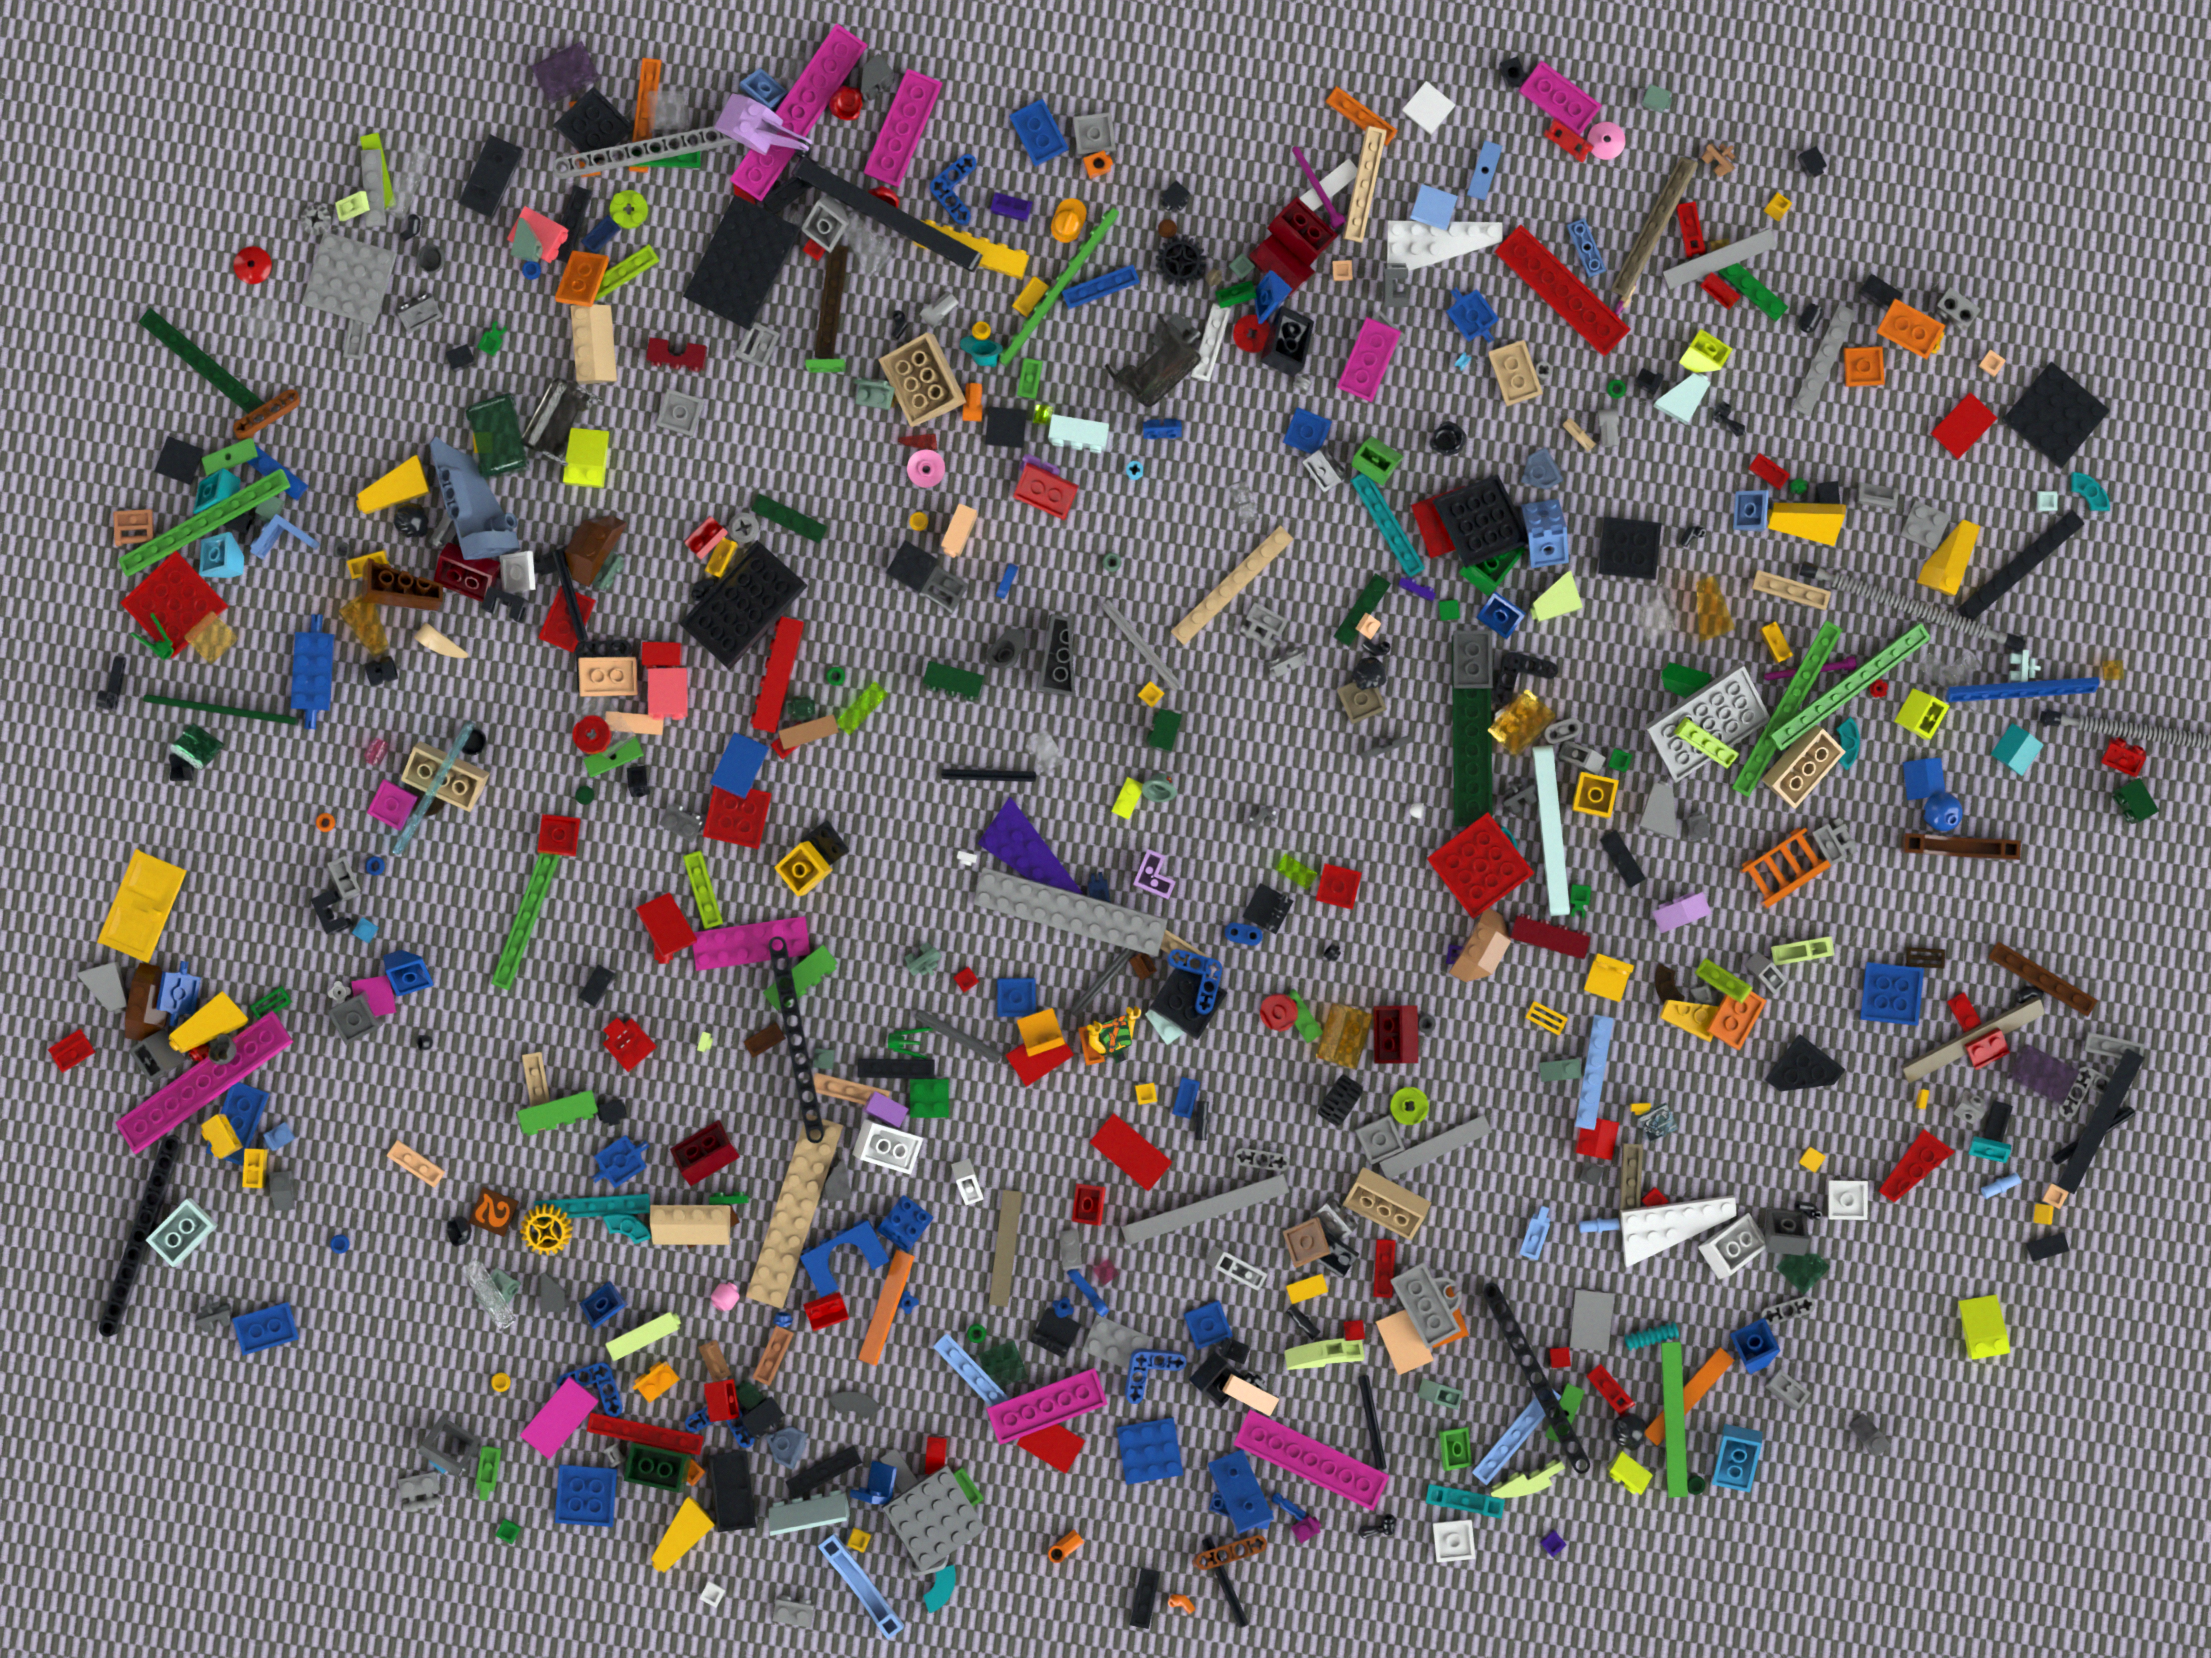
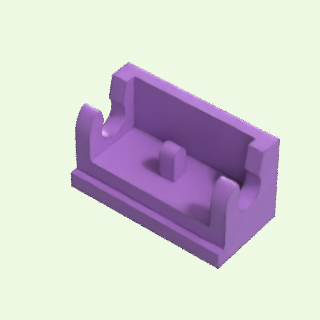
(885, 1109)

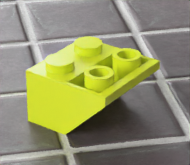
(1921, 714)
(1630, 1472)

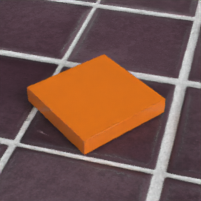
(1864, 366)

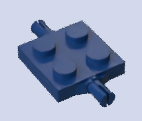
(1472, 315)
(178, 993)
(620, 1161)

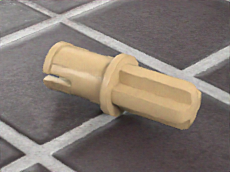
(1579, 434)

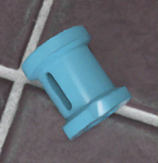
(1138, 474)

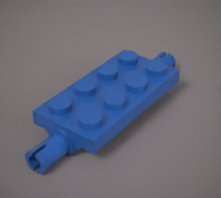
(312, 671)

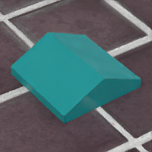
(2017, 749)

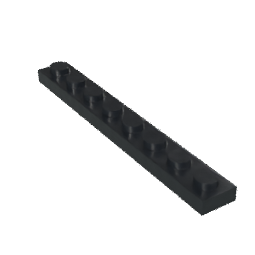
(2020, 566)

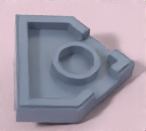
(1541, 470)
(787, 1446)

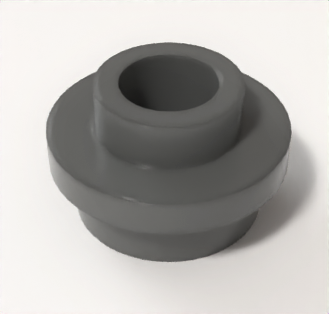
(1421, 1028)

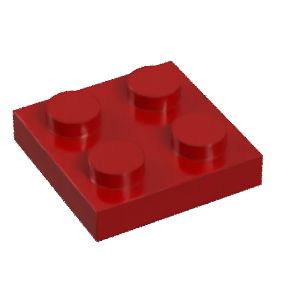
(558, 835)
(1338, 886)

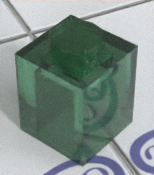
(749, 1394)

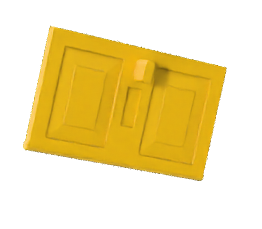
(141, 906)

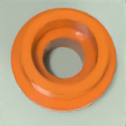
(319, 822)

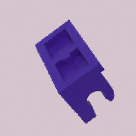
(1011, 207)

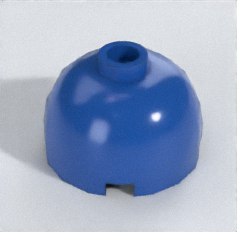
(1943, 812)

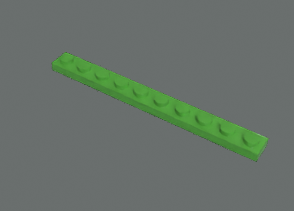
(1062, 281)
(204, 522)
(1849, 686)
(1787, 707)

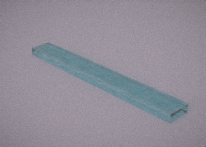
(434, 787)

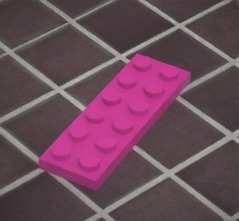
(902, 128)
(749, 943)
(1046, 1406)

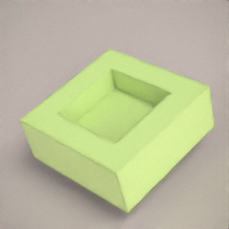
(705, 1042)

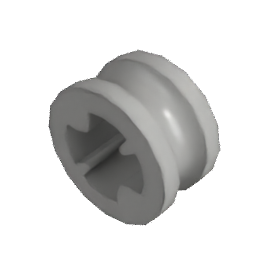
(1543, 376)
(1302, 383)

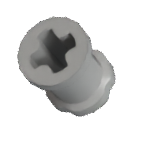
(614, 1455)

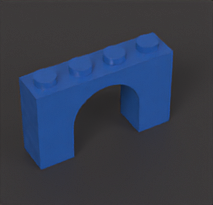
(861, 1235)

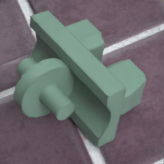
(924, 963)

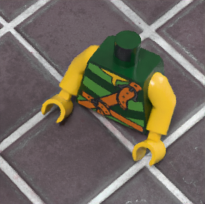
(1114, 1034)

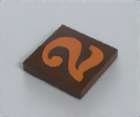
(493, 1212)

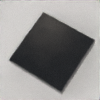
(1005, 427)
(179, 460)

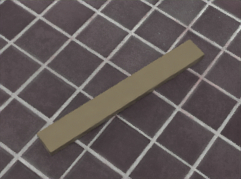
(1654, 227)
(1955, 1048)

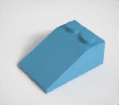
(1737, 1458)

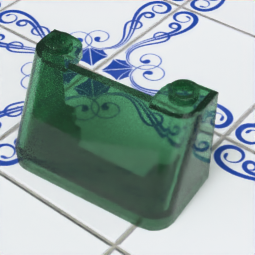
(498, 437)

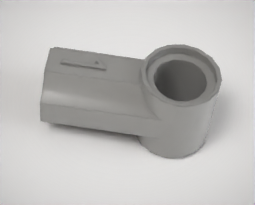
(935, 312)
(1608, 421)

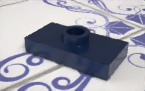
(600, 235)

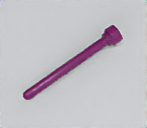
(1336, 219)
(1846, 664)

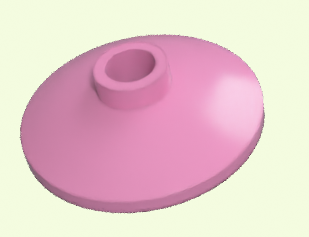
(1603, 149)
(919, 461)

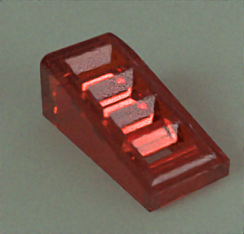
(926, 441)

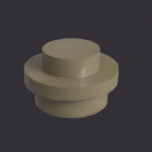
(1214, 277)

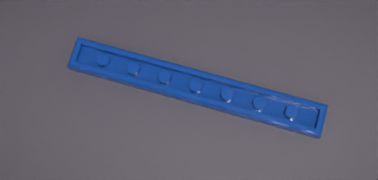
(2022, 689)

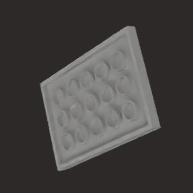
(1724, 708)

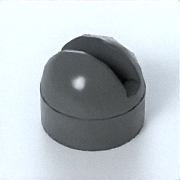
(341, 553)

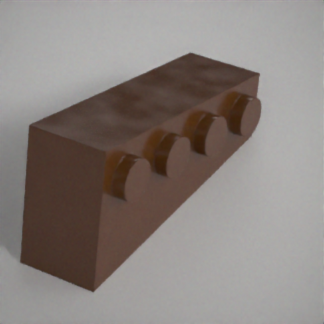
(399, 588)

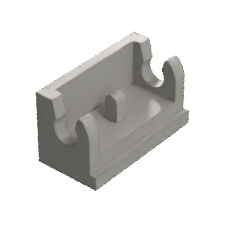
(1877, 496)
(1787, 1390)

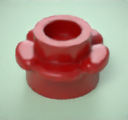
(1878, 693)

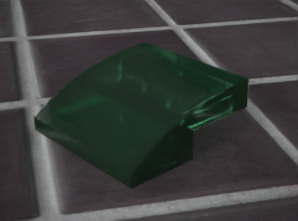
(197, 747)
(1003, 1364)

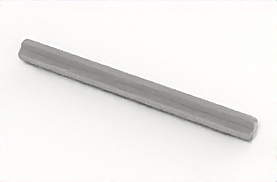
(1141, 645)

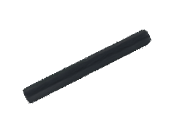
(570, 595)
(988, 775)
(2118, 1119)
(1372, 1422)
(1227, 1586)

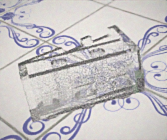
(867, 246)

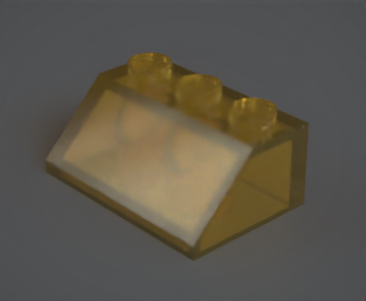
(1521, 724)
(1344, 1036)

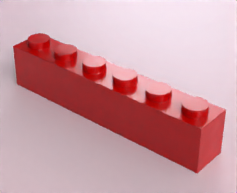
(778, 674)

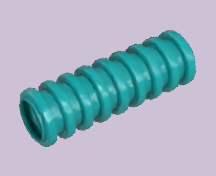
(1651, 1336)

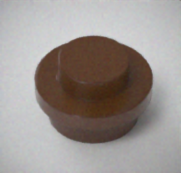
(1167, 228)

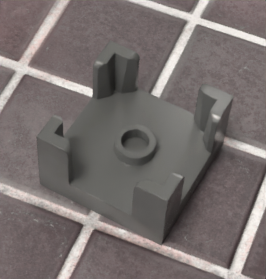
(1391, 272)
(354, 1018)

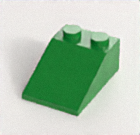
(1489, 574)

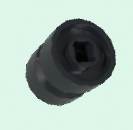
(387, 669)

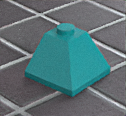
(215, 489)

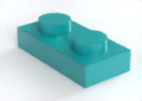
(1989, 1149)

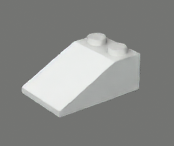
(887, 1146)
(1733, 1246)

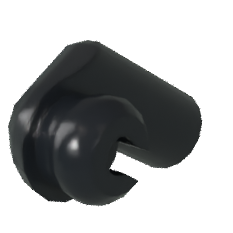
(900, 322)
(700, 587)
(1378, 649)

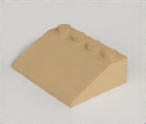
(922, 379)

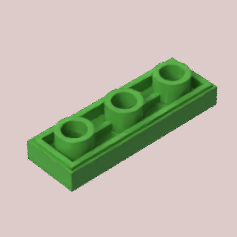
(230, 456)
(599, 764)
(1569, 1401)

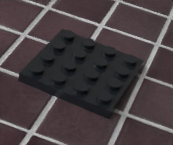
(2055, 415)
(1481, 521)

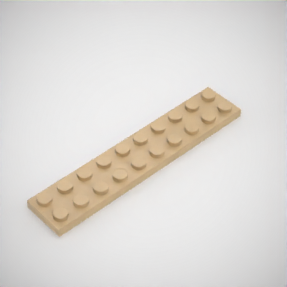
(793, 1214)

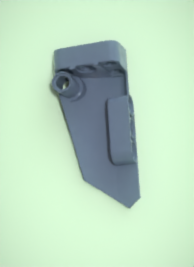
(477, 516)

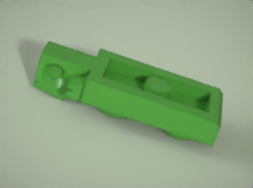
(488, 1470)

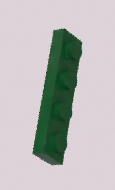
(789, 518)
(1365, 604)

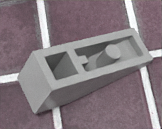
(1236, 1268)

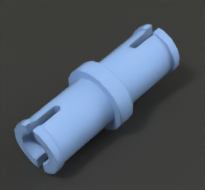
(2000, 1185)
(1599, 1225)

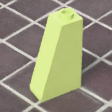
(643, 1335)

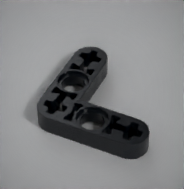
(618, 643)
(1520, 667)
(109, 699)

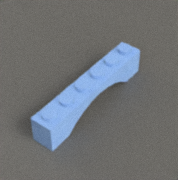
(861, 1585)

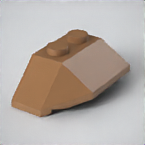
(1482, 948)

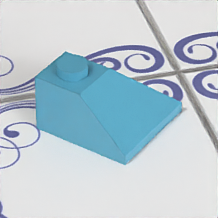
(221, 557)

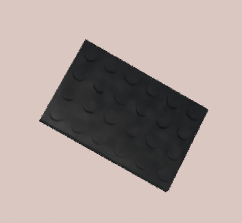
(742, 262)
(743, 604)

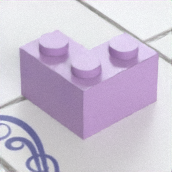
(1149, 878)
(1681, 912)

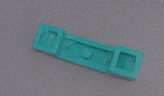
(1465, 1500)

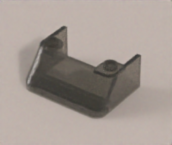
(1161, 370)
(555, 418)

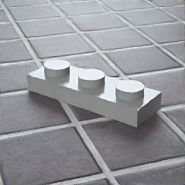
(2110, 1046)

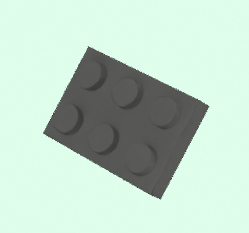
(1472, 659)

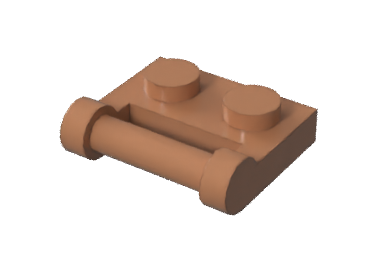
(130, 521)

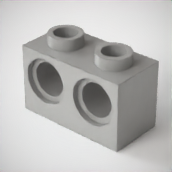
(1960, 304)
(343, 879)

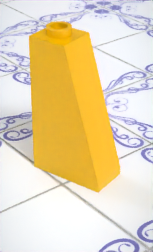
(396, 487)
(1808, 520)
(215, 1018)
(686, 1529)

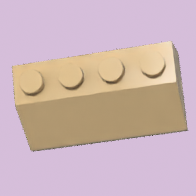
(593, 344)
(1803, 766)
(461, 784)
(1387, 1203)
(690, 1224)

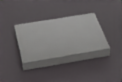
(1591, 1320)

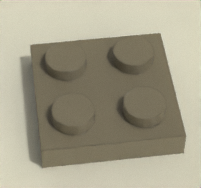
(1360, 703)

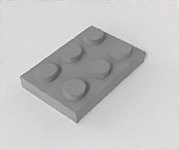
(1114, 1342)

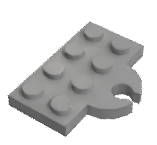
(1428, 1303)

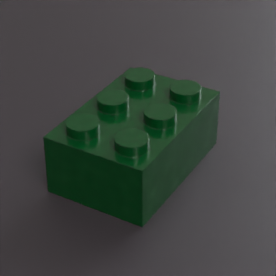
(953, 681)
(657, 1467)

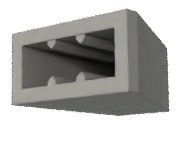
(1659, 811)
(107, 986)

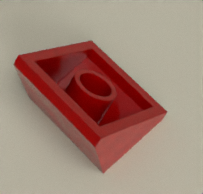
(1088, 1204)

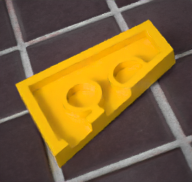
(1689, 1017)

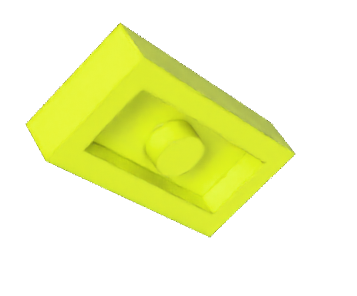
(1127, 798)

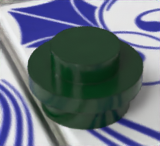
(584, 795)
(1695, 1484)

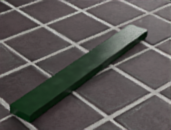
(200, 361)
(221, 709)

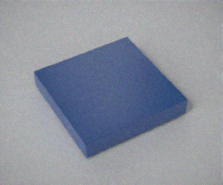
(1307, 431)
(1016, 997)
(1208, 1324)

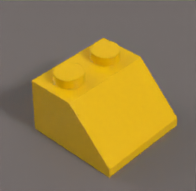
(221, 1136)

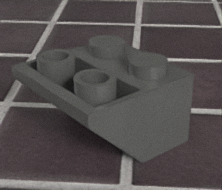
(876, 76)
(156, 1056)

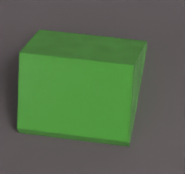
(1455, 1448)

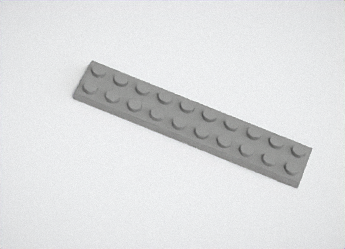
(1070, 911)

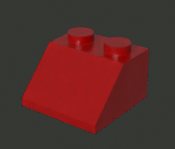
(1597, 1142)

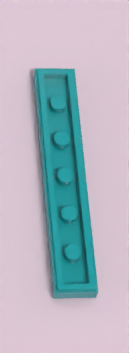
(1388, 524)
(599, 1205)

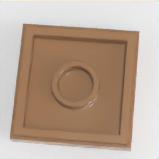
(1306, 1242)

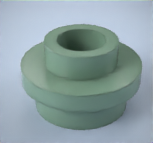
(1116, 557)

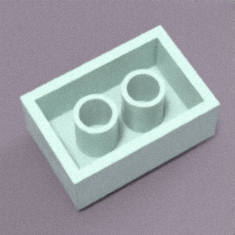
(1078, 433)
(181, 1232)

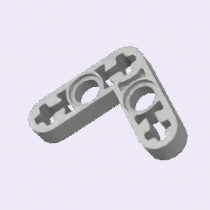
(2090, 1082)

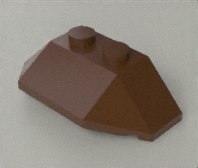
(592, 546)
(141, 1013)

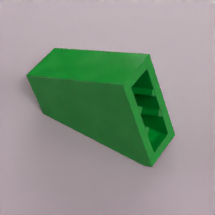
(1684, 680)

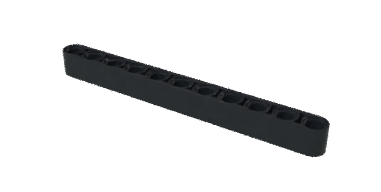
(887, 214)
(795, 1049)
(133, 1242)
(1537, 1387)

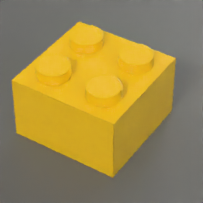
(1594, 795)
(803, 868)

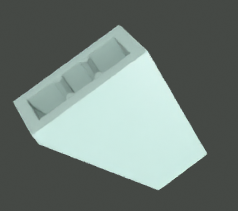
(1684, 398)

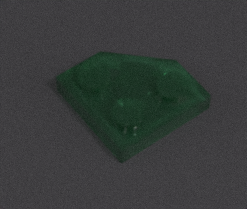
(1803, 1270)

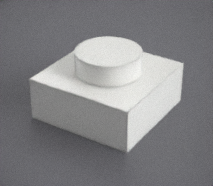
(966, 858)
(712, 1594)

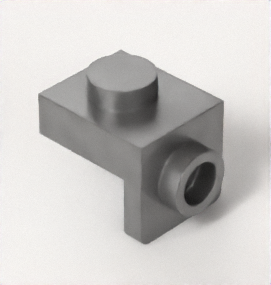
(1257, 818)

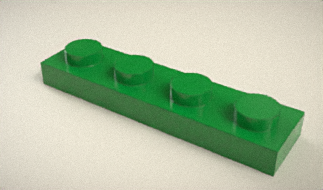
(689, 160)
(1754, 291)

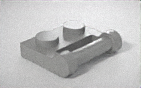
(762, 347)

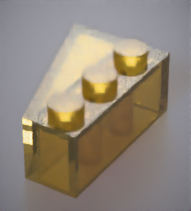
(1712, 610)
(366, 625)

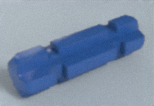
(1288, 1506)

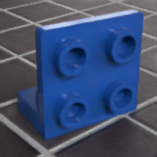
(905, 1223)
(879, 1484)

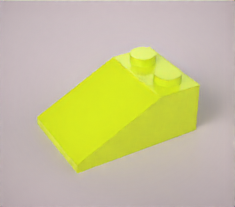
(586, 458)
(1983, 1327)

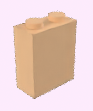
(959, 530)

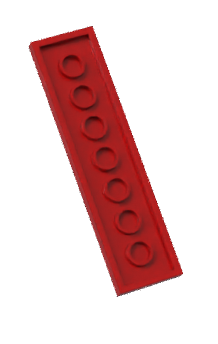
(1562, 290)

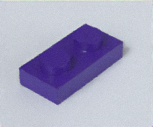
(1410, 585)

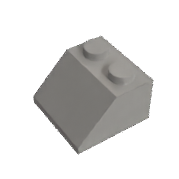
(826, 222)

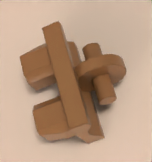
(1713, 152)

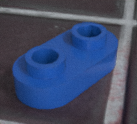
(1243, 934)

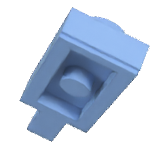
(1535, 1234)

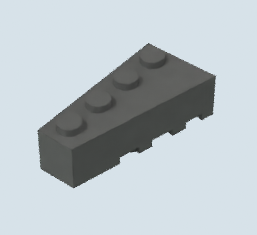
(1056, 666)

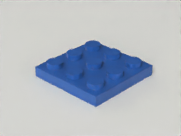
(1891, 994)
(1150, 1450)
(586, 1495)

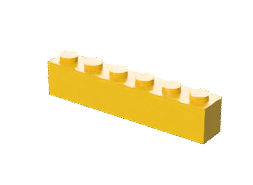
(995, 257)

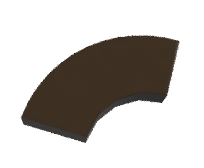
(1665, 984)

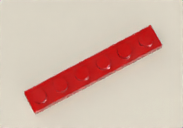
(645, 1433)

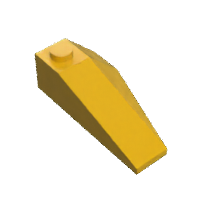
(1948, 563)

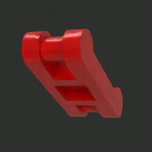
(1568, 140)

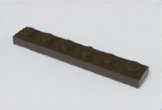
(831, 302)

